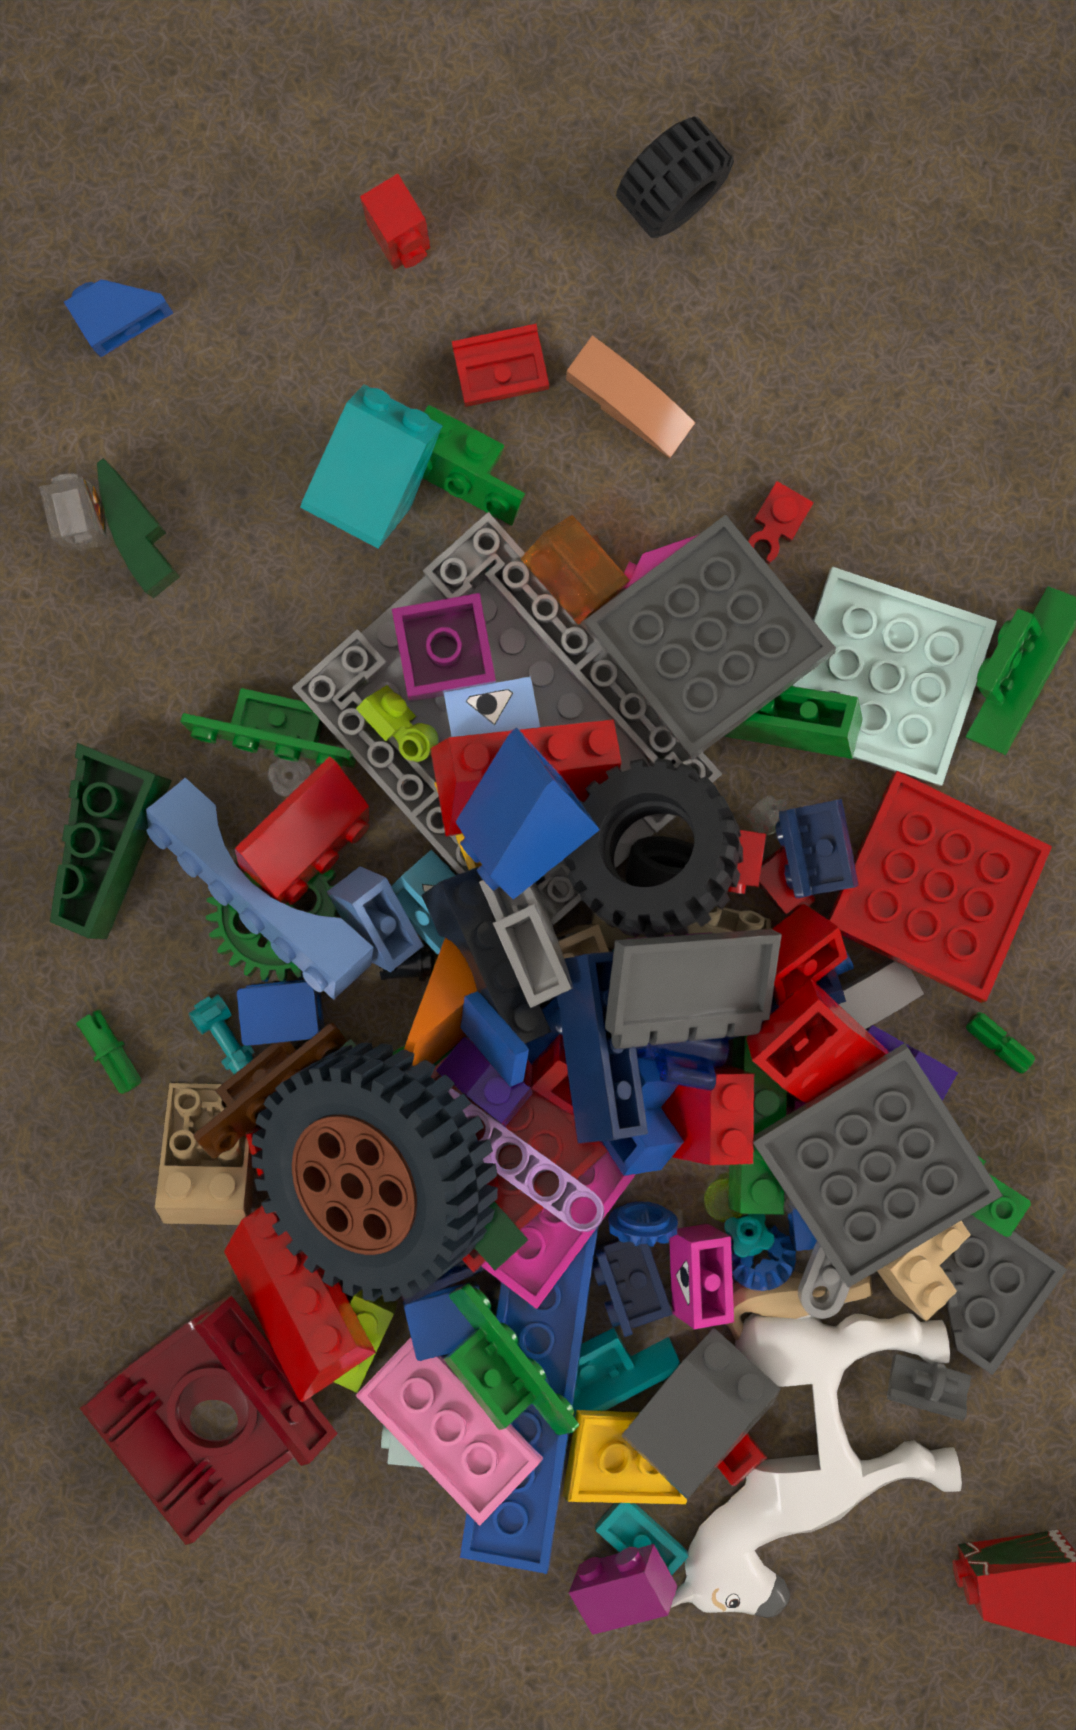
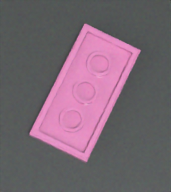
(448, 1431)

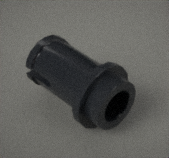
(417, 965)

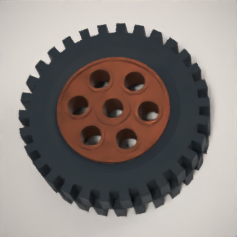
(374, 1171)

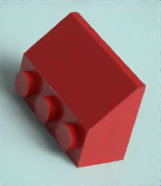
(304, 834)

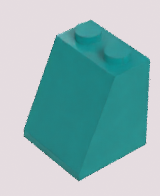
(372, 466)

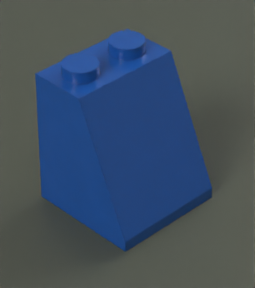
(521, 818)

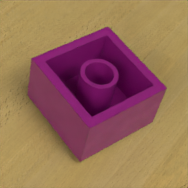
(443, 646)

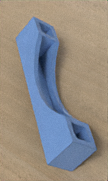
(320, 946)

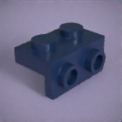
(817, 849)
(632, 1284)

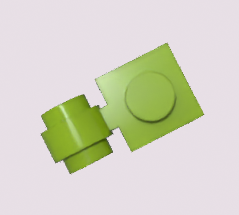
(392, 718)

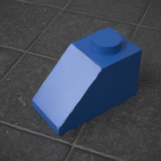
(114, 313)

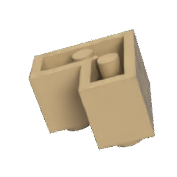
(918, 1276)

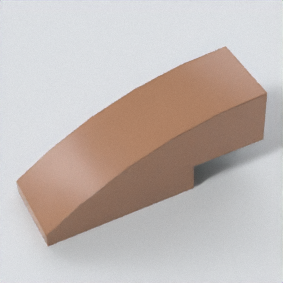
(629, 397)

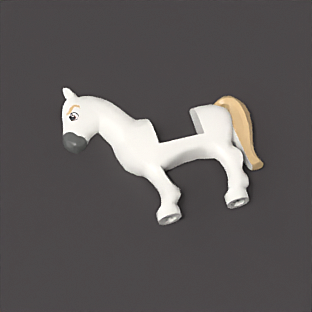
(809, 1490)

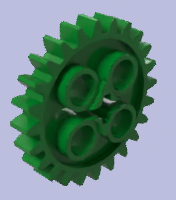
(247, 947)

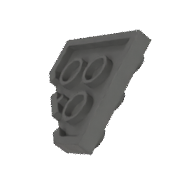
(998, 1291)

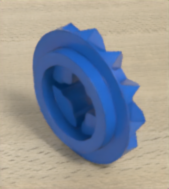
(643, 1223)
(768, 1273)

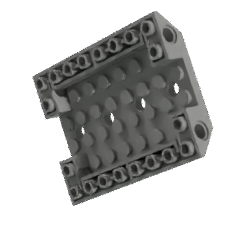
(527, 638)

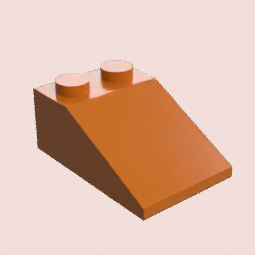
(441, 1008)

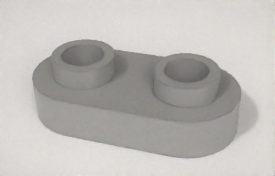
(821, 1273)

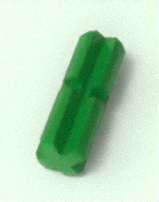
(995, 1038)

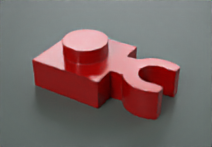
(780, 516)

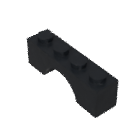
(467, 921)

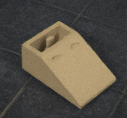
(190, 1182)

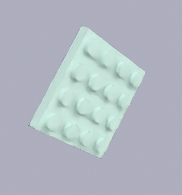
(906, 664)

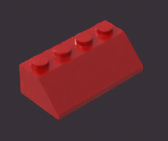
(575, 750)
(300, 1314)

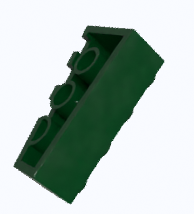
(102, 840)

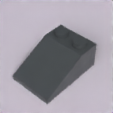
(701, 1413)

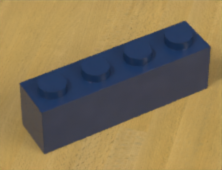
(601, 1078)

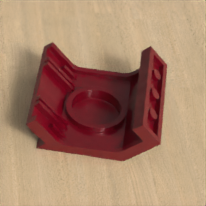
(149, 1405)

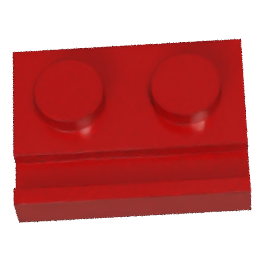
(500, 365)

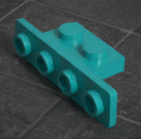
(612, 1376)

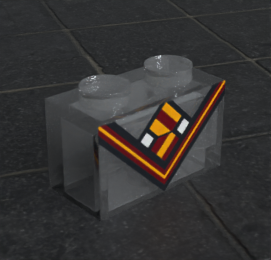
(75, 513)

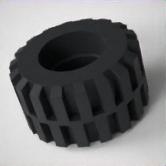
(674, 177)

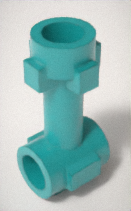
(211, 1015)

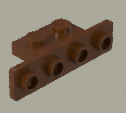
(255, 1082)

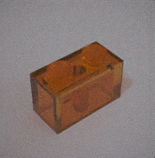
(574, 569)

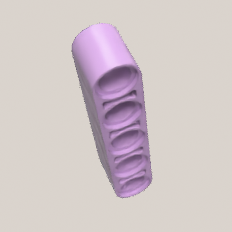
(530, 1167)

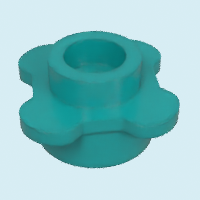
(745, 1245)

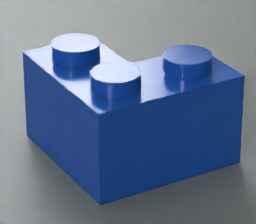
(654, 1149)

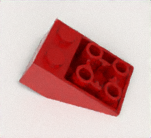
(812, 1044)

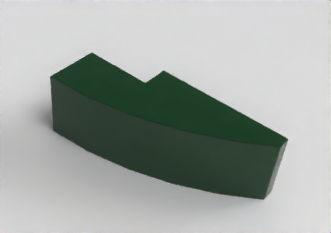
(134, 532)

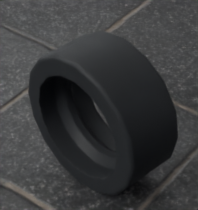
(656, 860)

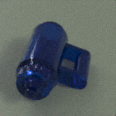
(688, 1062)

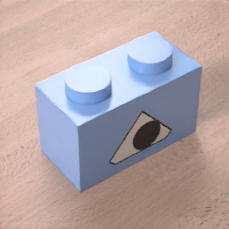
(492, 708)

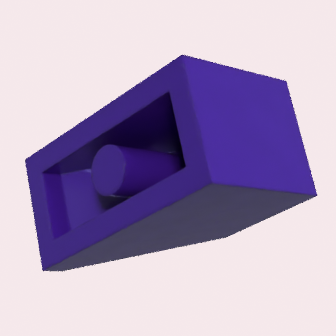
(482, 1083)

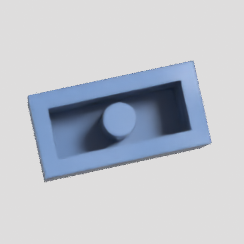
(375, 913)

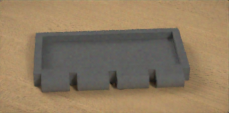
(691, 987)

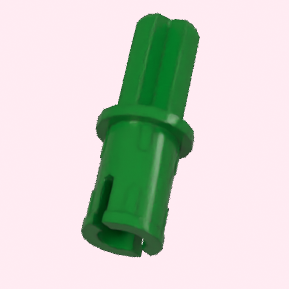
(109, 1052)

